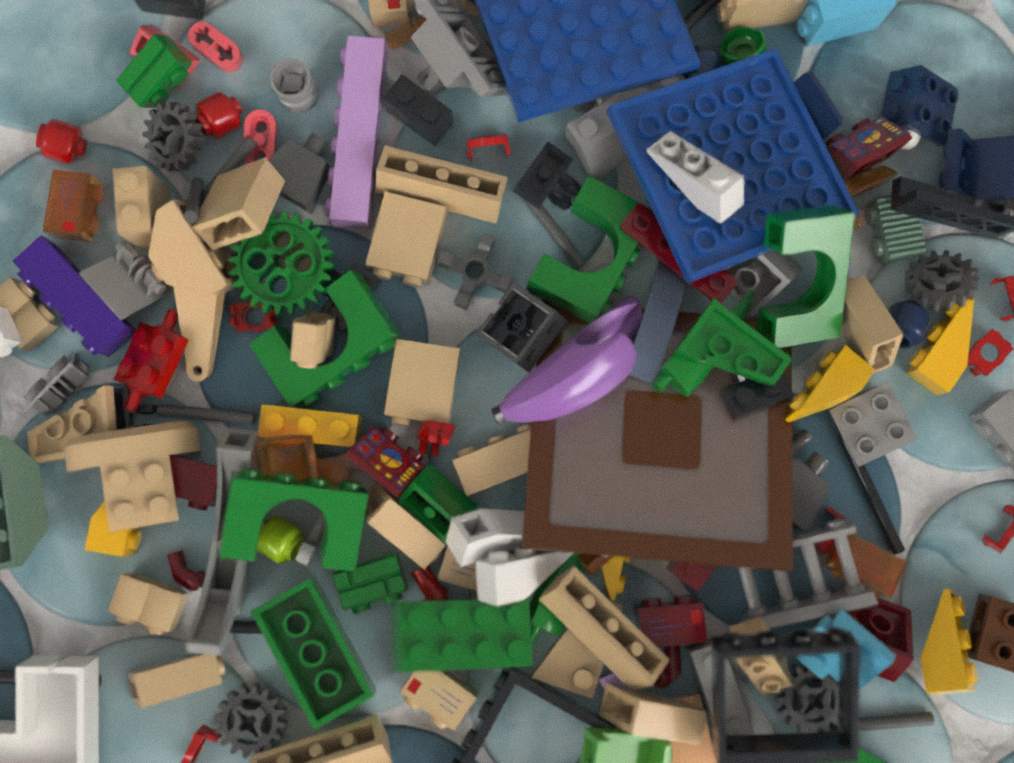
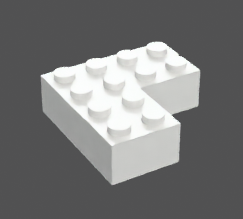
(54, 712)

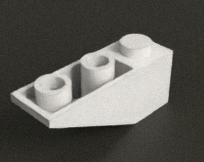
(699, 176)
(482, 532)
(515, 575)

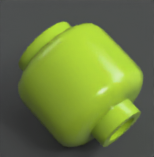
(279, 540)

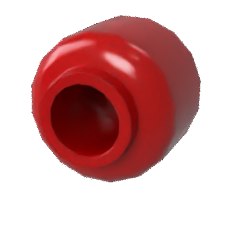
(218, 115)
(61, 141)

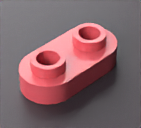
(267, 140)

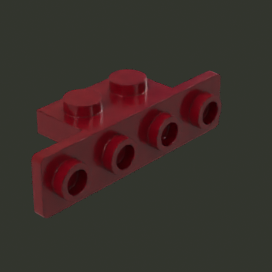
(645, 230)

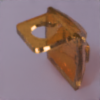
(867, 181)
(286, 454)

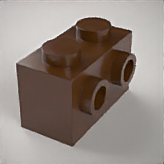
(992, 632)

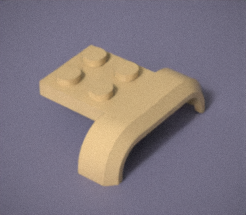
(135, 469)

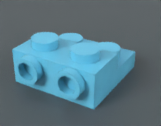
(873, 654)

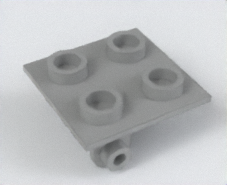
(125, 281)
(47, 398)
(873, 424)

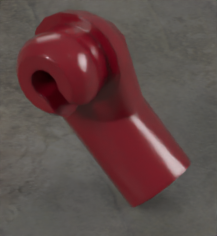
(182, 574)
(672, 669)

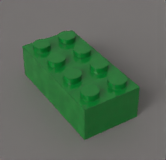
(460, 635)
(314, 652)

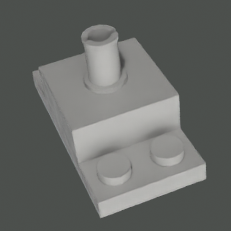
(455, 50)

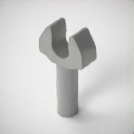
(310, 545)

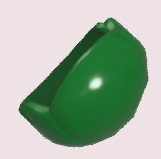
(742, 44)

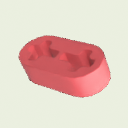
(219, 41)

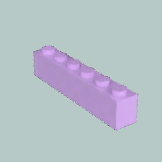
(358, 132)

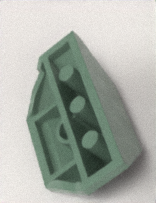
(21, 504)

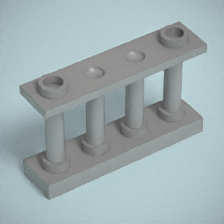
(823, 601)

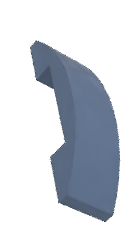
(657, 322)

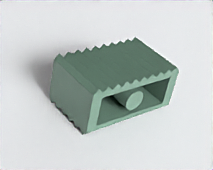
(895, 233)

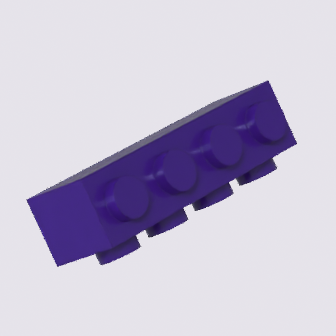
(64, 289)

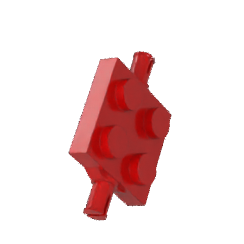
(151, 360)

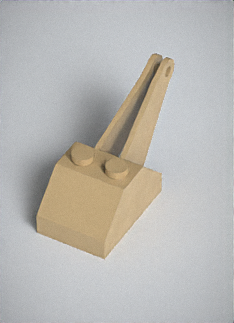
(198, 280)

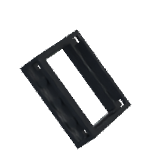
(504, 686)
(789, 747)

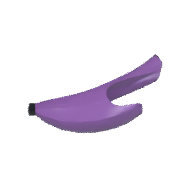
(579, 370)

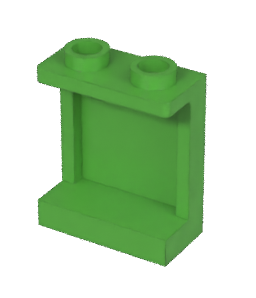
(619, 746)

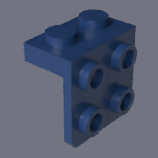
(920, 103)
(818, 104)
(978, 166)

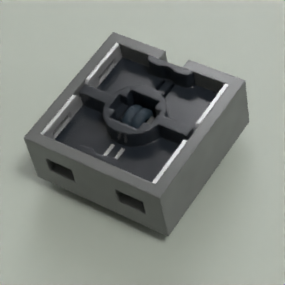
(521, 327)

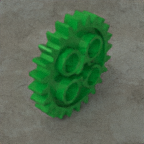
(300, 285)

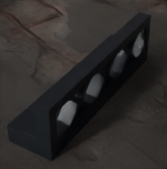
(949, 208)

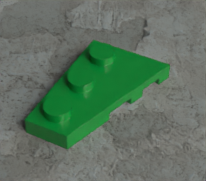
(733, 346)

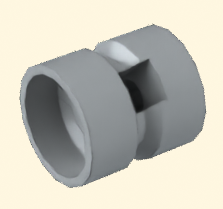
(294, 85)

